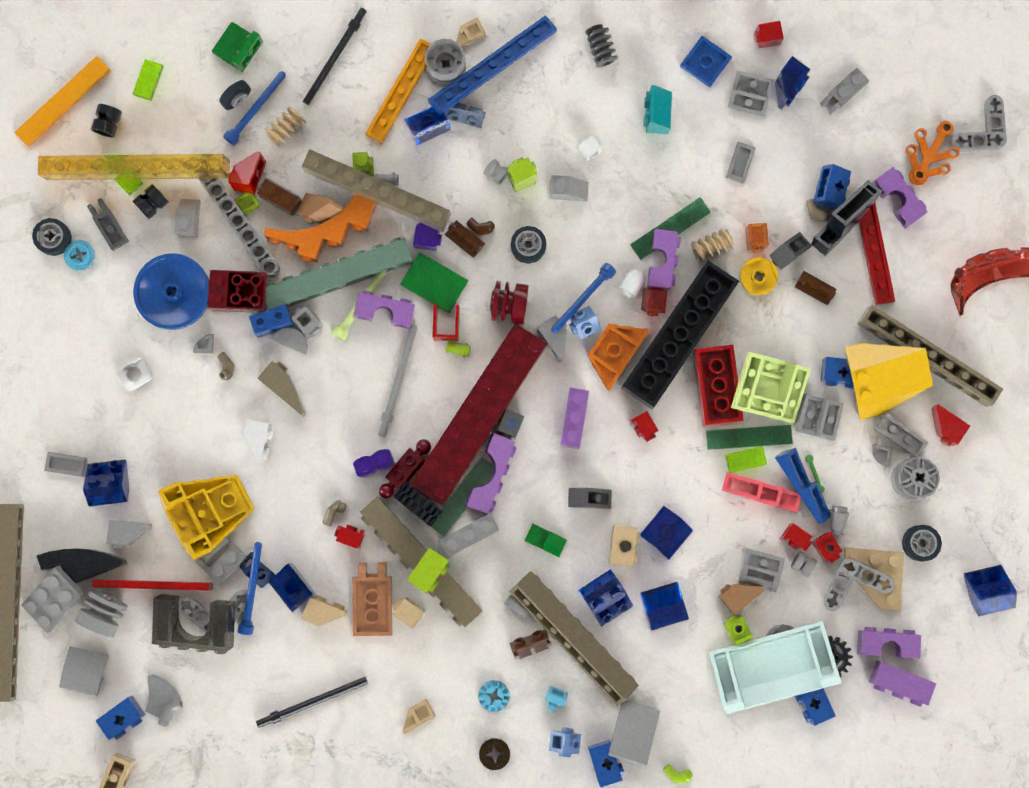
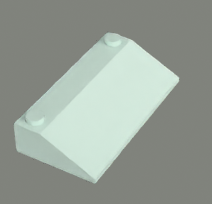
(774, 667)

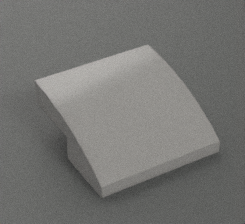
(750, 93)
(819, 417)
(83, 671)

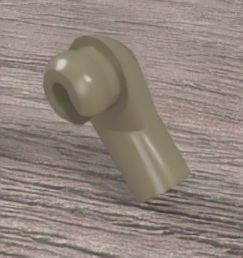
(817, 213)
(228, 366)
(332, 510)

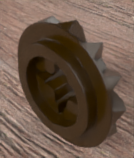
(488, 761)

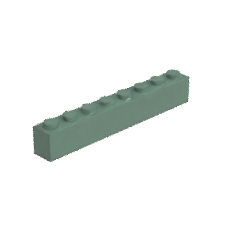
(339, 274)

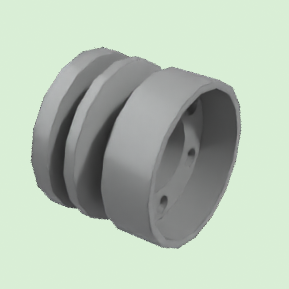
(444, 54)
(904, 478)
(102, 611)

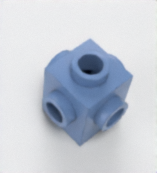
(584, 323)
(565, 742)

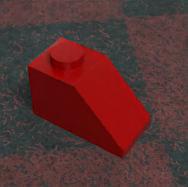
(247, 173)
(948, 426)

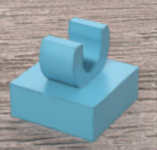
(556, 697)

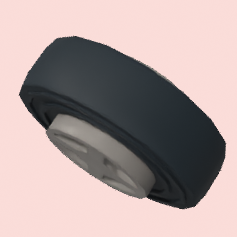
(235, 95)

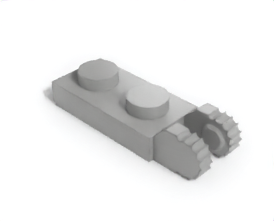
(846, 90)

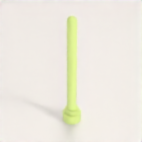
(342, 330)

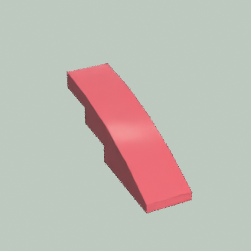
(761, 492)

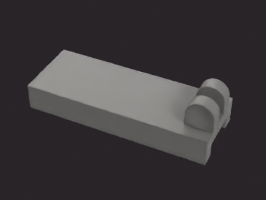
(901, 435)

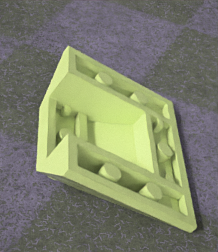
(770, 387)

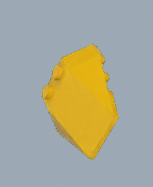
(886, 376)
(205, 511)

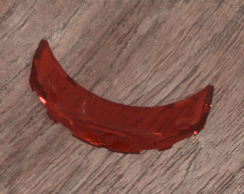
(985, 270)

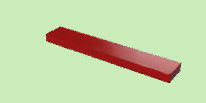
(876, 257)
(168, 585)

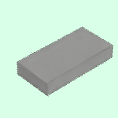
(740, 162)
(65, 464)

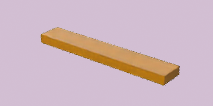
(399, 93)
(62, 101)

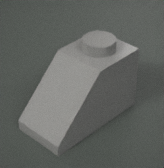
(568, 188)
(187, 218)
(555, 341)
(125, 533)

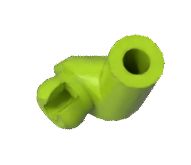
(678, 777)

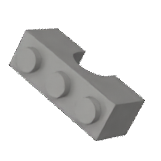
(469, 535)

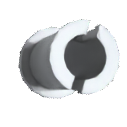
(392, 179)
(514, 605)

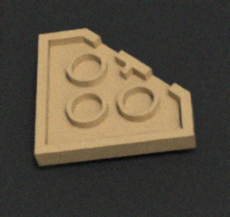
(886, 562)

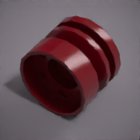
(509, 302)

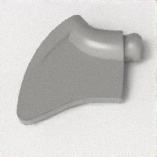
(162, 700)

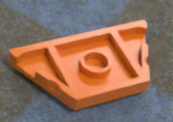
(615, 351)

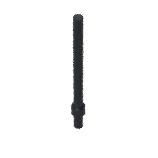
(353, 26)
(276, 716)

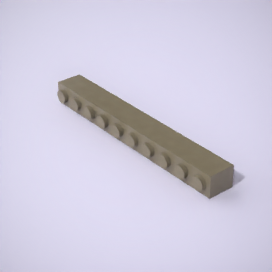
(10, 584)

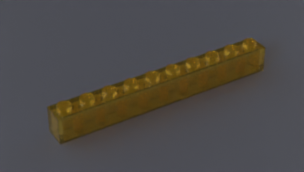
(134, 166)

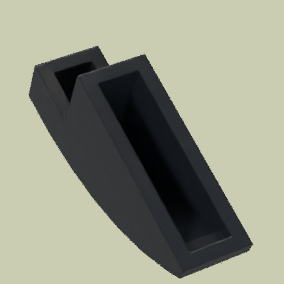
(846, 217)
(80, 563)

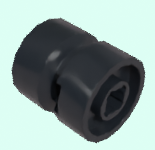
(106, 119)
(150, 201)

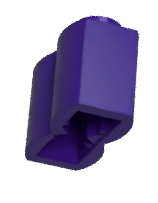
(369, 465)

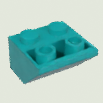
(658, 112)

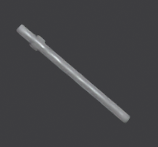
(387, 417)

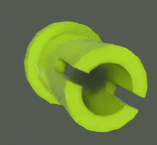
(458, 348)

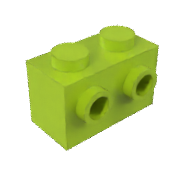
(522, 174)
(428, 570)

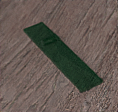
(678, 222)
(749, 437)
(455, 505)

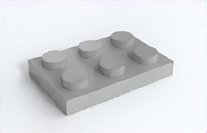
(52, 599)

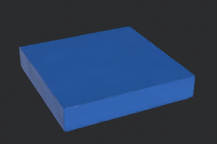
(705, 61)

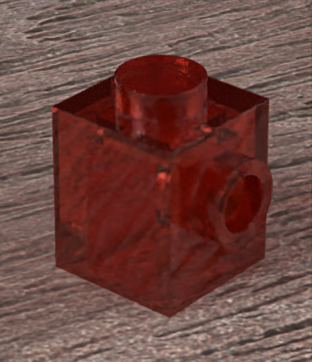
(654, 301)

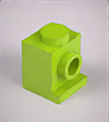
(363, 162)
(737, 637)

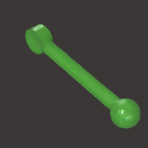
(809, 458)

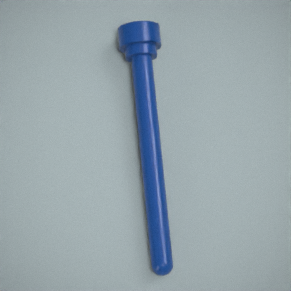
(233, 135)
(606, 272)
(246, 626)

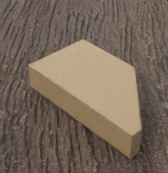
(470, 32)
(418, 715)

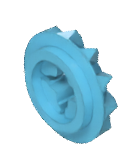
(72, 251)
(502, 692)

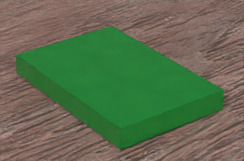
(434, 282)

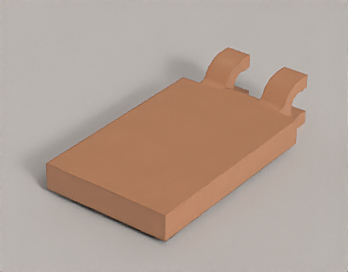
(372, 602)

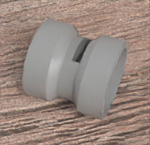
(495, 170)
(803, 564)

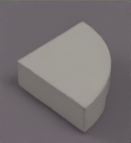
(205, 345)
(882, 454)

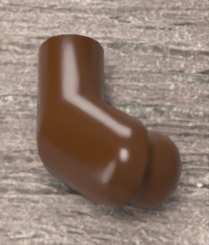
(480, 228)

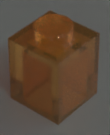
(757, 237)

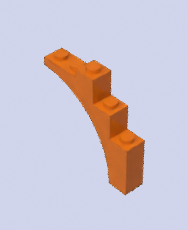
(333, 232)

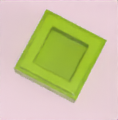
(247, 203)

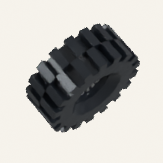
(417, 504)

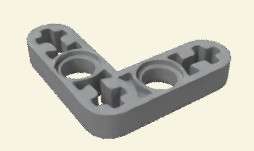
(991, 131)
(855, 574)
(194, 603)

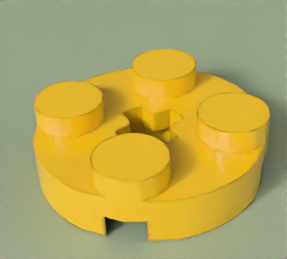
(764, 267)

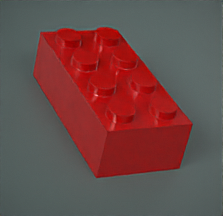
(717, 385)

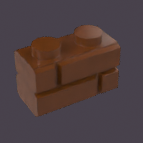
(279, 196)

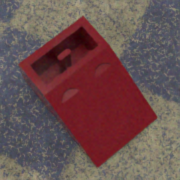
(237, 291)

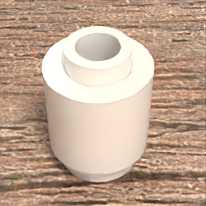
(632, 284)

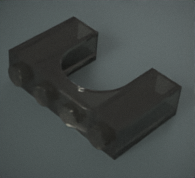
(169, 632)

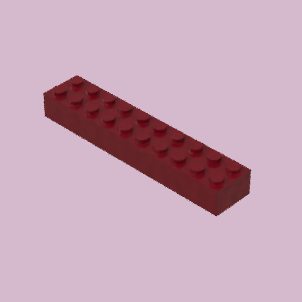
(479, 414)

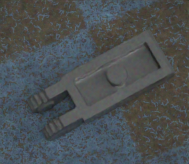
(108, 226)

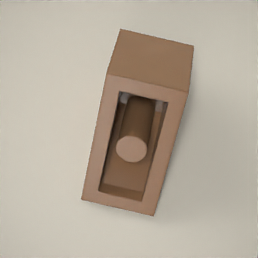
(317, 209)
(738, 596)

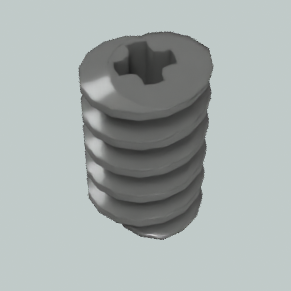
(600, 46)

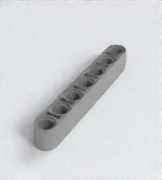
(243, 229)

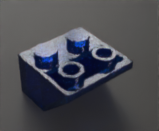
(790, 81)
(106, 483)
(990, 590)
(606, 597)
(664, 606)

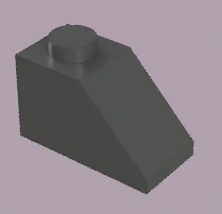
(790, 250)
(589, 498)

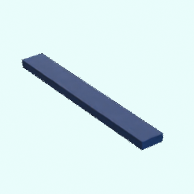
(492, 65)

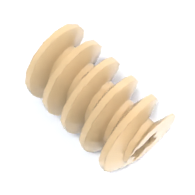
(284, 126)
(712, 244)

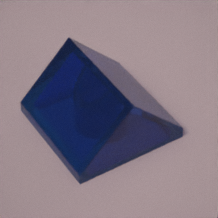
(427, 125)
(666, 532)
(291, 587)

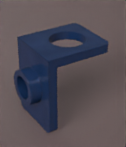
(264, 572)

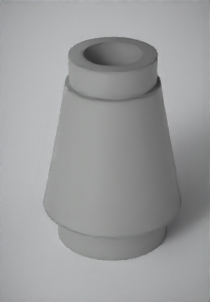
(838, 519)

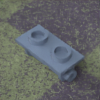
(473, 117)

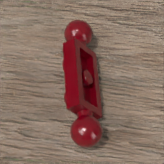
(405, 468)

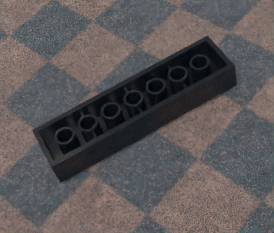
(680, 334)

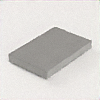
(634, 733)

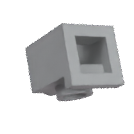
(303, 313)

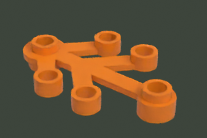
(929, 155)

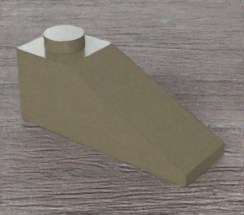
(281, 384)

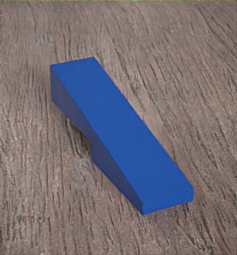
(809, 492)

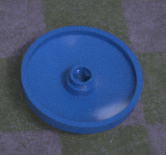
(171, 291)

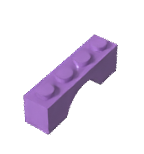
(499, 451)

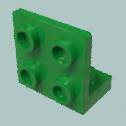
(237, 46)

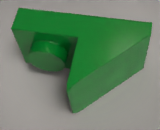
(545, 540)

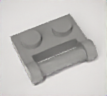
(761, 563)
(226, 564)

